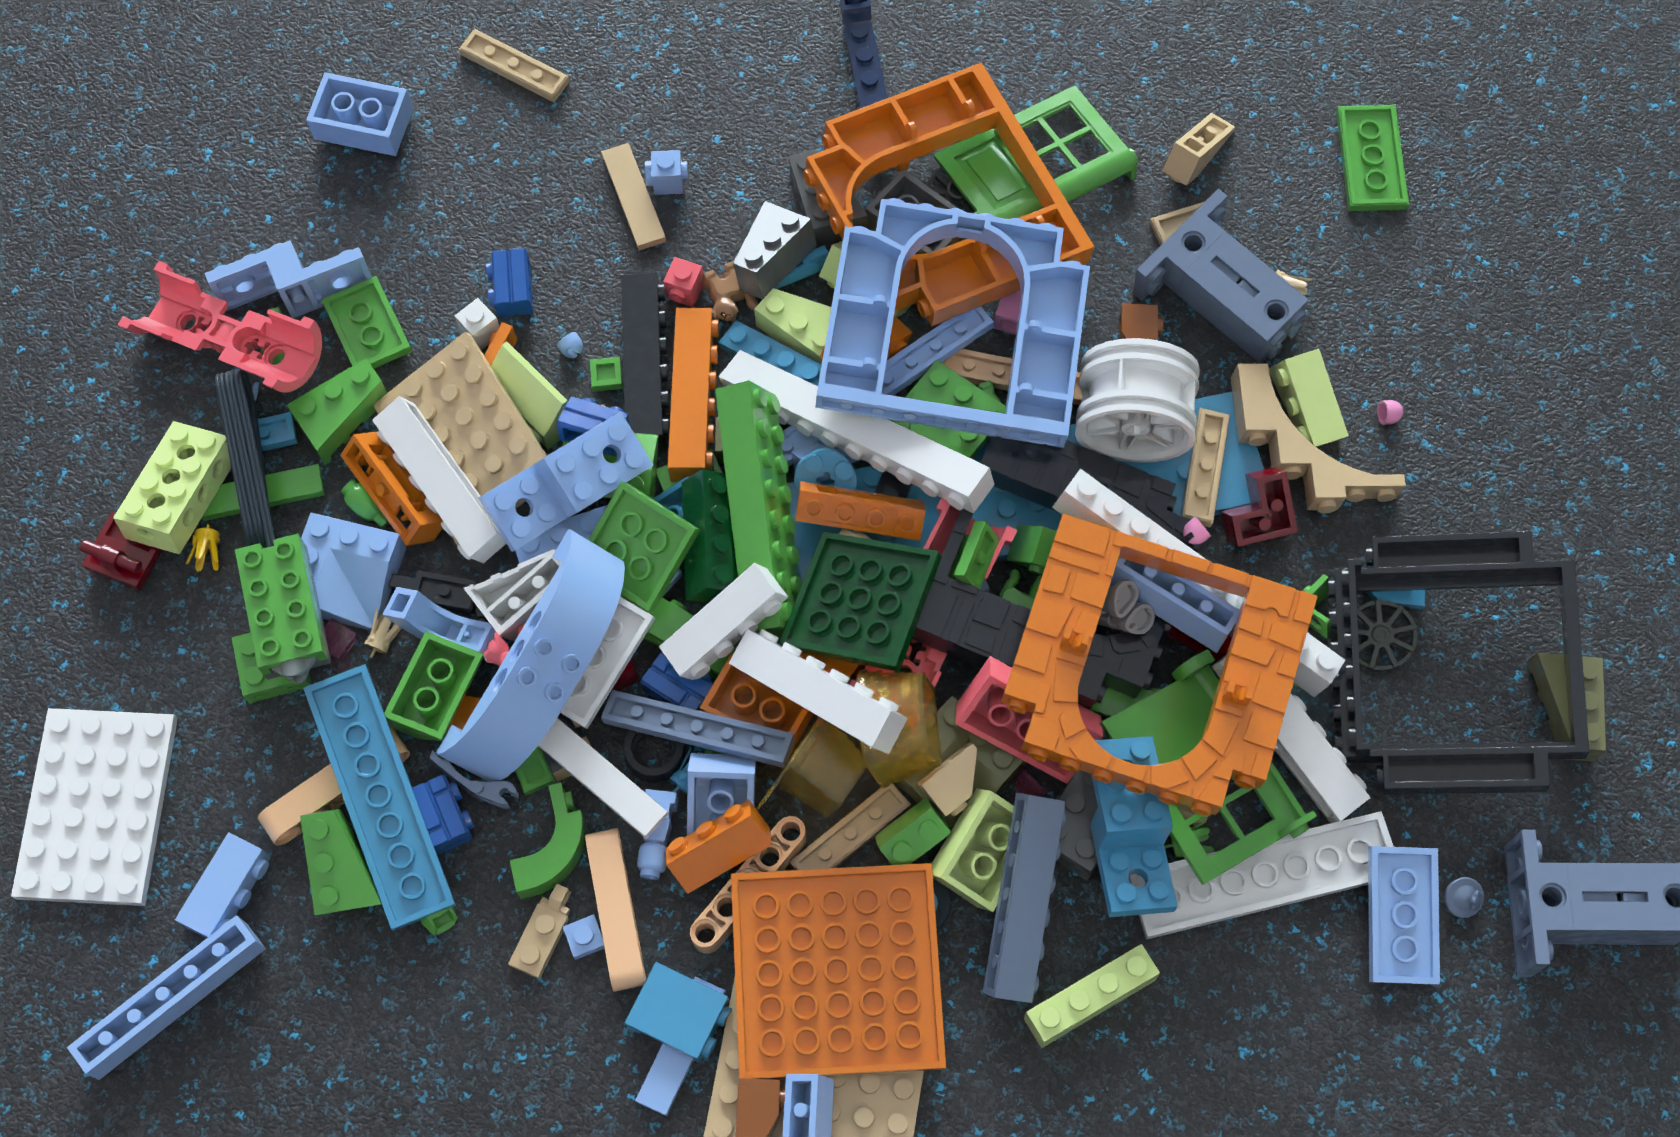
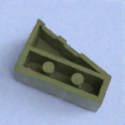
(1551, 683)

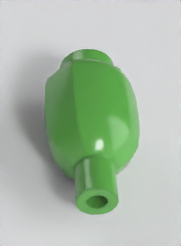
(362, 504)

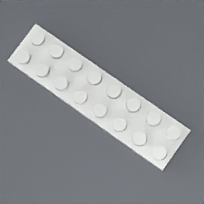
(1284, 873)

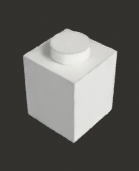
(478, 322)

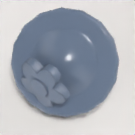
(1464, 897)

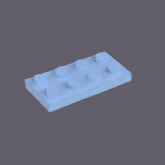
(1403, 915)

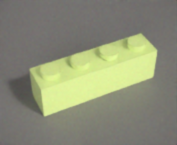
(1091, 995)

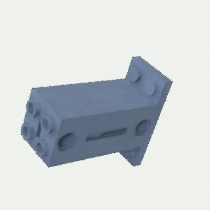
(1224, 283)
(1586, 903)

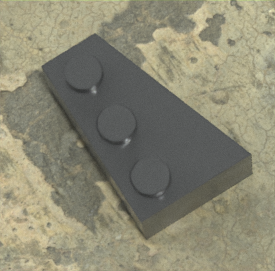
(809, 206)
(772, 249)

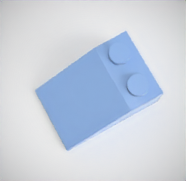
(716, 785)

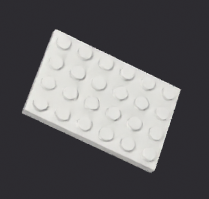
(95, 807)

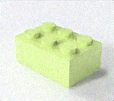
(976, 850)

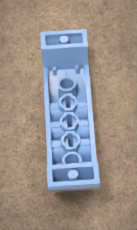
(541, 663)

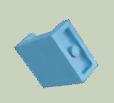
(679, 1012)

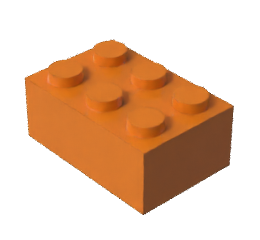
(749, 700)

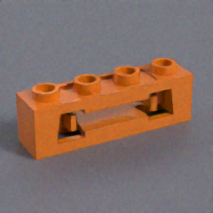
(391, 488)
(860, 510)

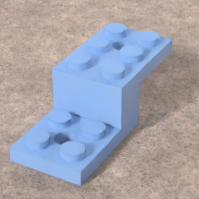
(283, 272)
(566, 481)

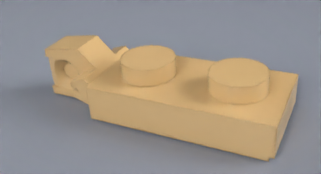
(542, 933)

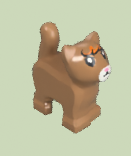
(725, 292)

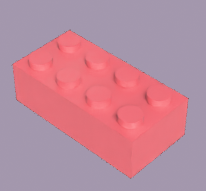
(986, 717)

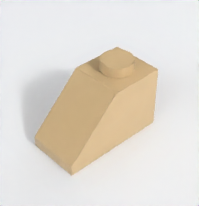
(952, 782)

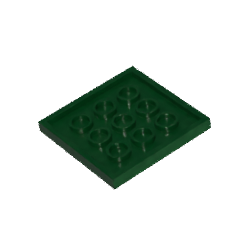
(861, 600)

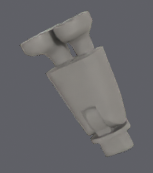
(1121, 611)

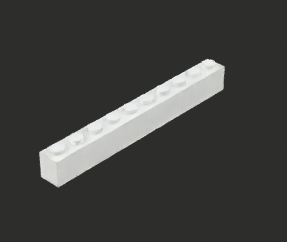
(868, 438)
(1097, 504)

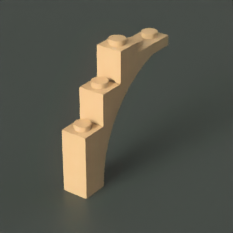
(1325, 479)

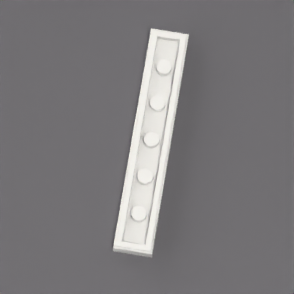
(602, 779)

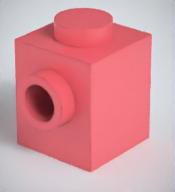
(683, 282)

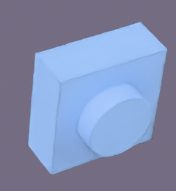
(584, 937)

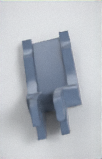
(482, 791)

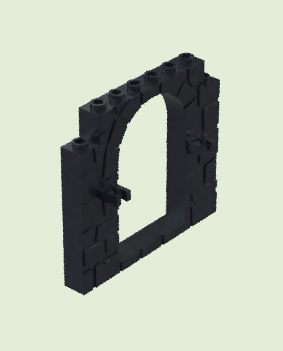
(983, 625)

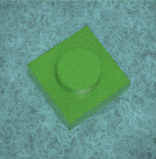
(606, 374)

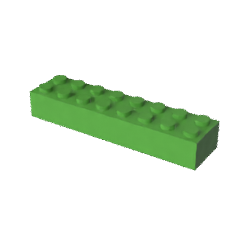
(759, 490)

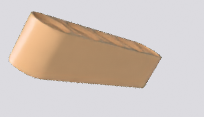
(314, 795)
(615, 910)
(723, 926)

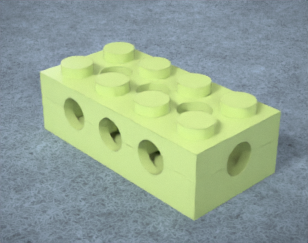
(175, 488)

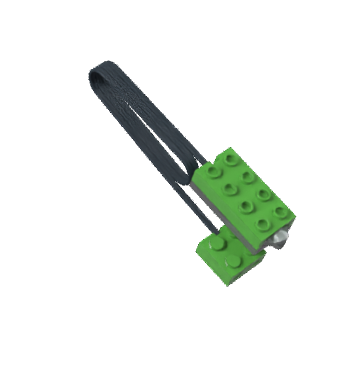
(274, 573)

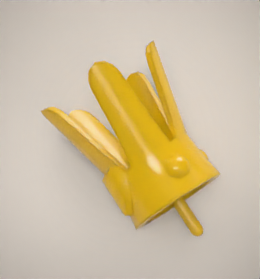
(202, 541)

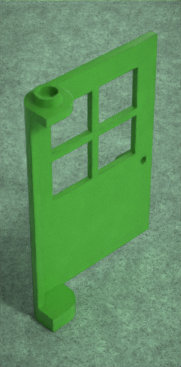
(994, 183)
(1177, 723)

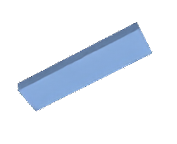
(667, 1074)

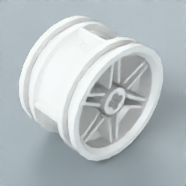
(1137, 400)

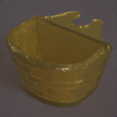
(919, 741)
(821, 769)

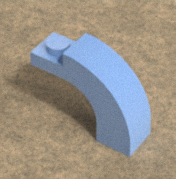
(419, 614)

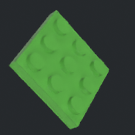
(947, 387)
(647, 540)

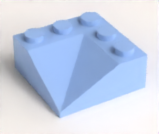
(351, 568)

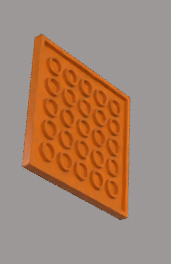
(837, 971)

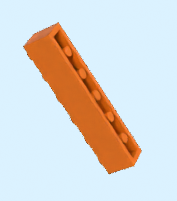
(691, 392)

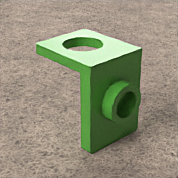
(1320, 589)

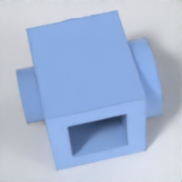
(666, 172)

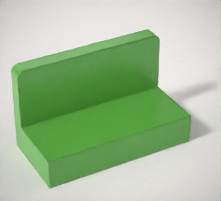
(975, 555)

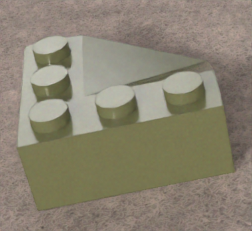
(993, 767)

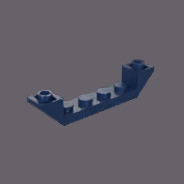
(862, 51)

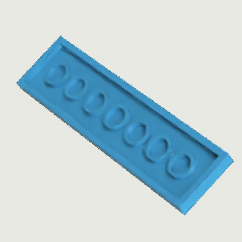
(379, 797)

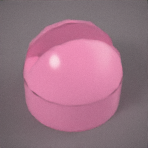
(1389, 412)
(1198, 530)

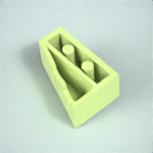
(794, 322)
(1309, 397)

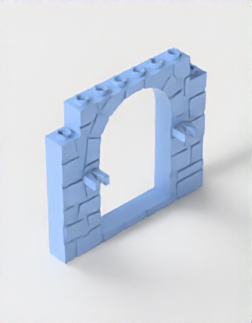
(1045, 334)

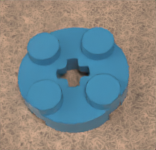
(828, 461)

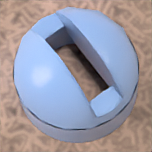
(570, 345)

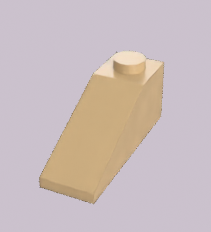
(1197, 148)

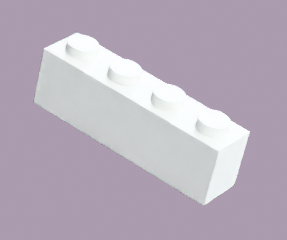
(724, 622)

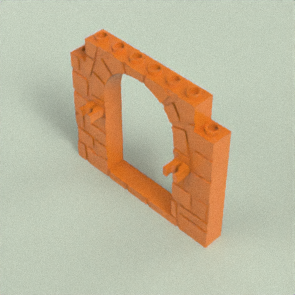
(914, 126)
(1249, 693)

